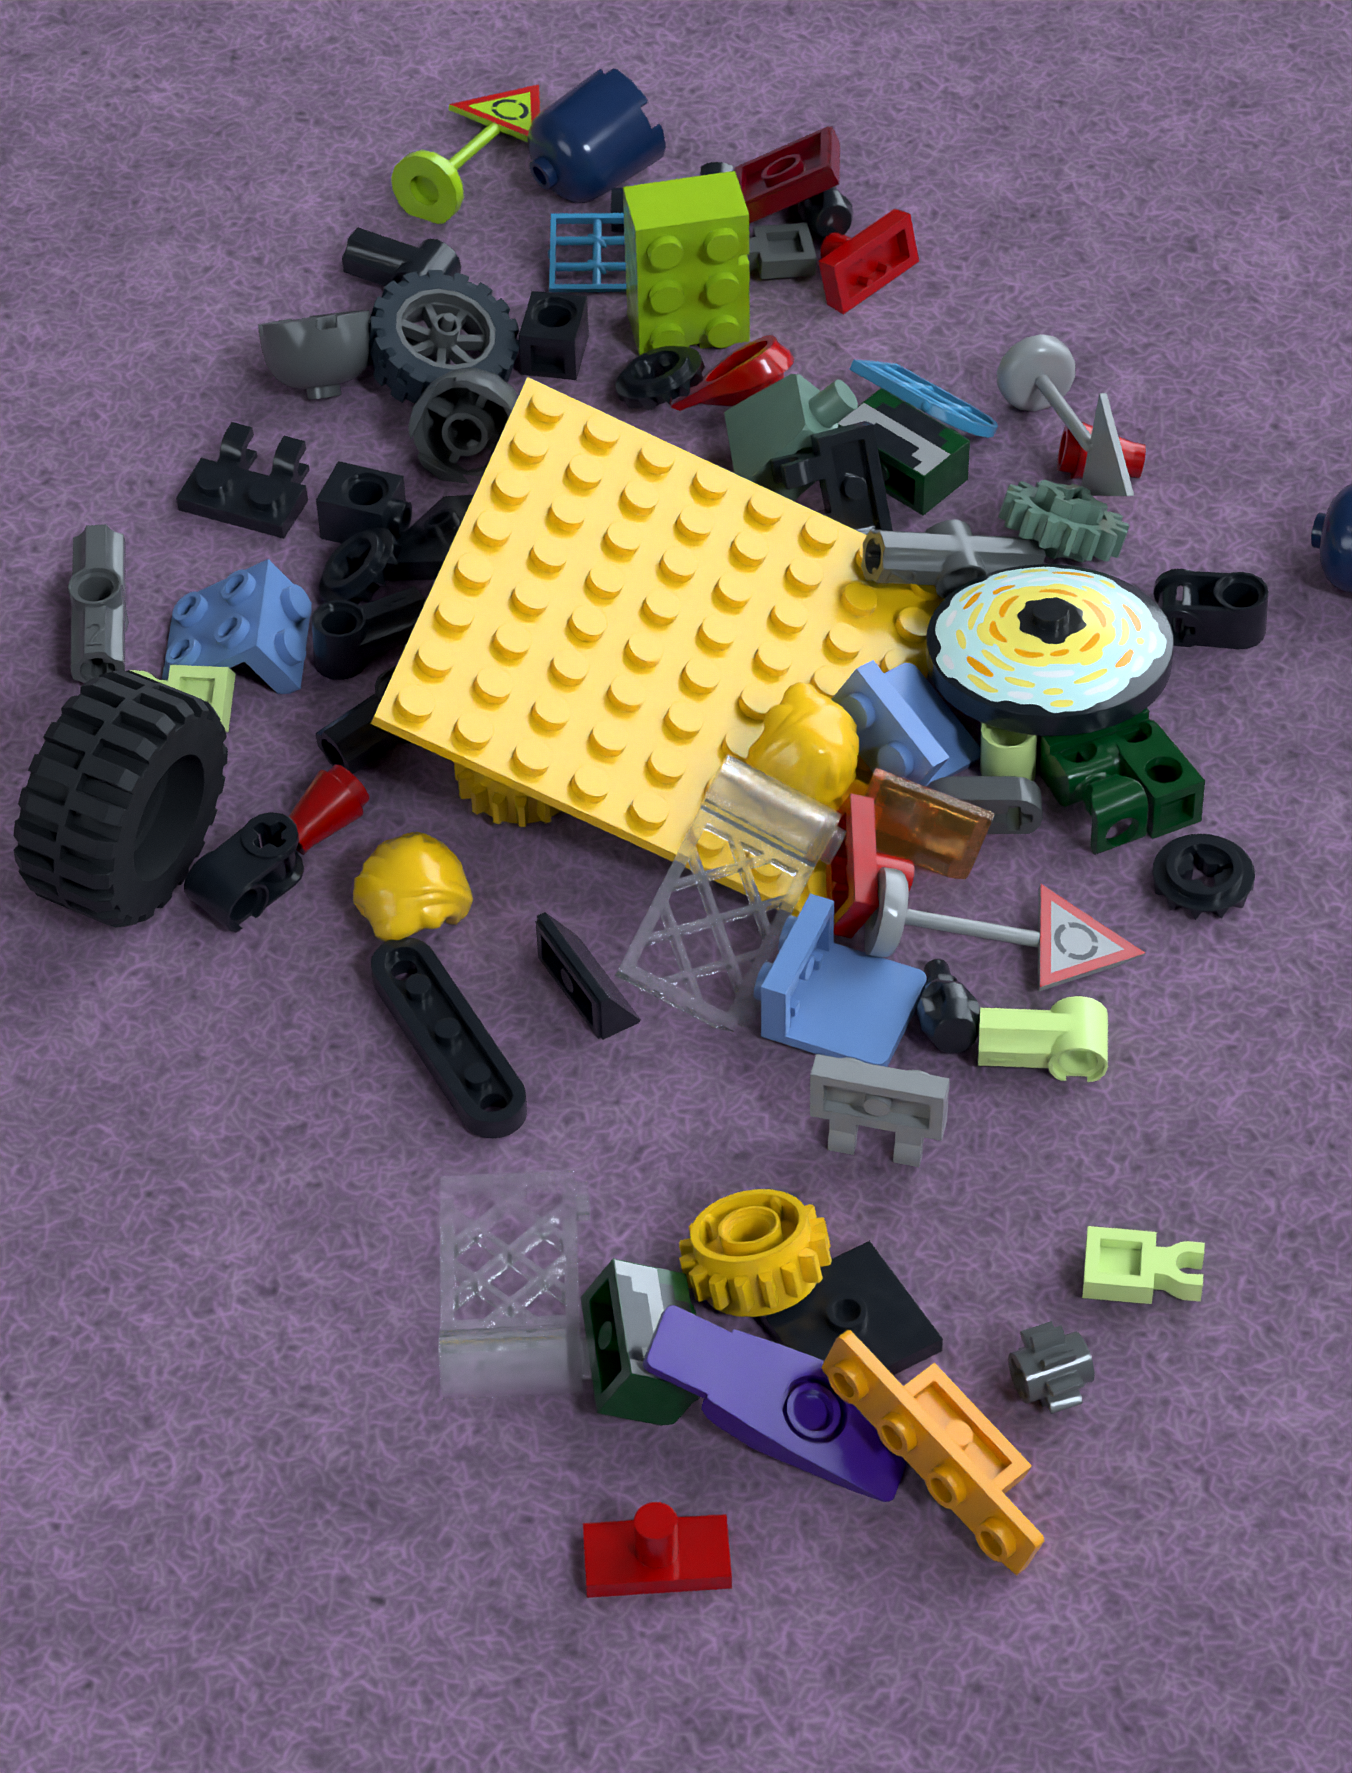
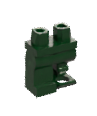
(1124, 775)

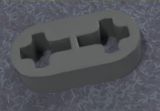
(998, 795)

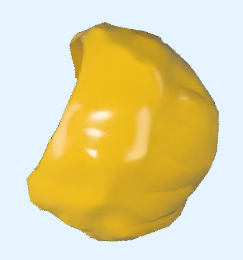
(808, 744)
(411, 887)

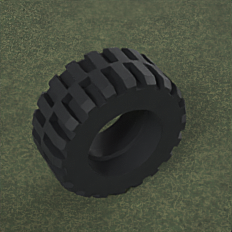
(120, 798)

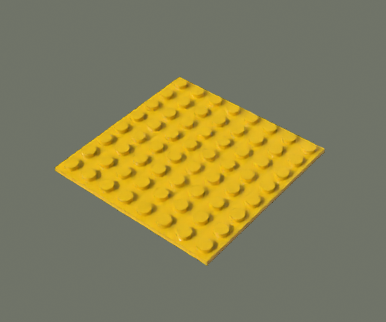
(632, 625)

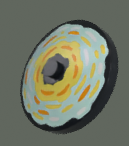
(1049, 650)

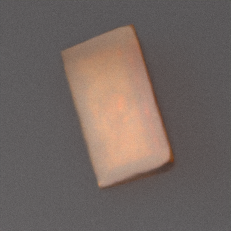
(926, 825)

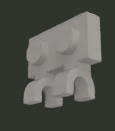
(878, 1098)

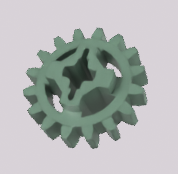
(1064, 520)

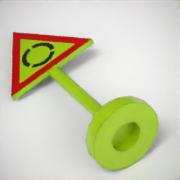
(430, 184)

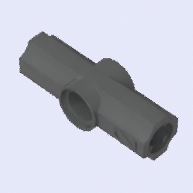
(942, 555)
(98, 603)

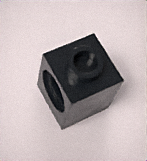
(553, 335)
(360, 500)

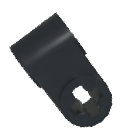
(1214, 608)
(243, 877)

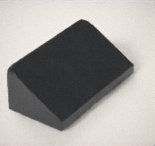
(582, 979)

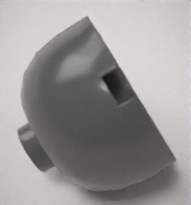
(317, 350)
(458, 411)

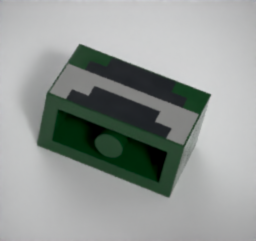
(916, 453)
(621, 1318)

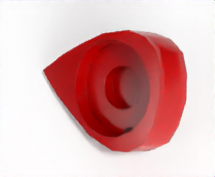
(740, 375)

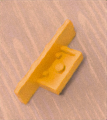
(946, 1442)

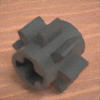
(1051, 1367)

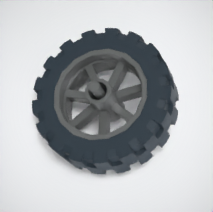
(446, 307)

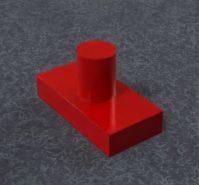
(868, 261)
(854, 869)
(657, 1553)

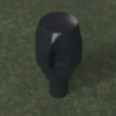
(827, 212)
(947, 1010)

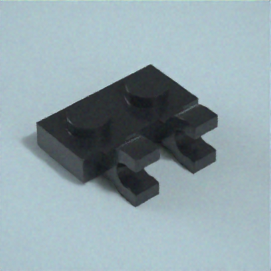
(848, 475)
(243, 497)

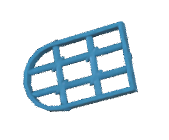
(595, 239)
(926, 396)

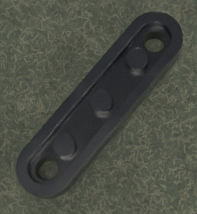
(449, 1038)

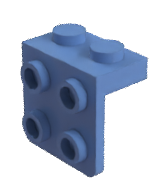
(248, 619)
(905, 724)
(834, 995)

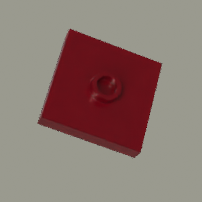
(790, 173)

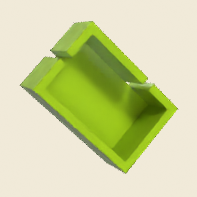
(687, 262)

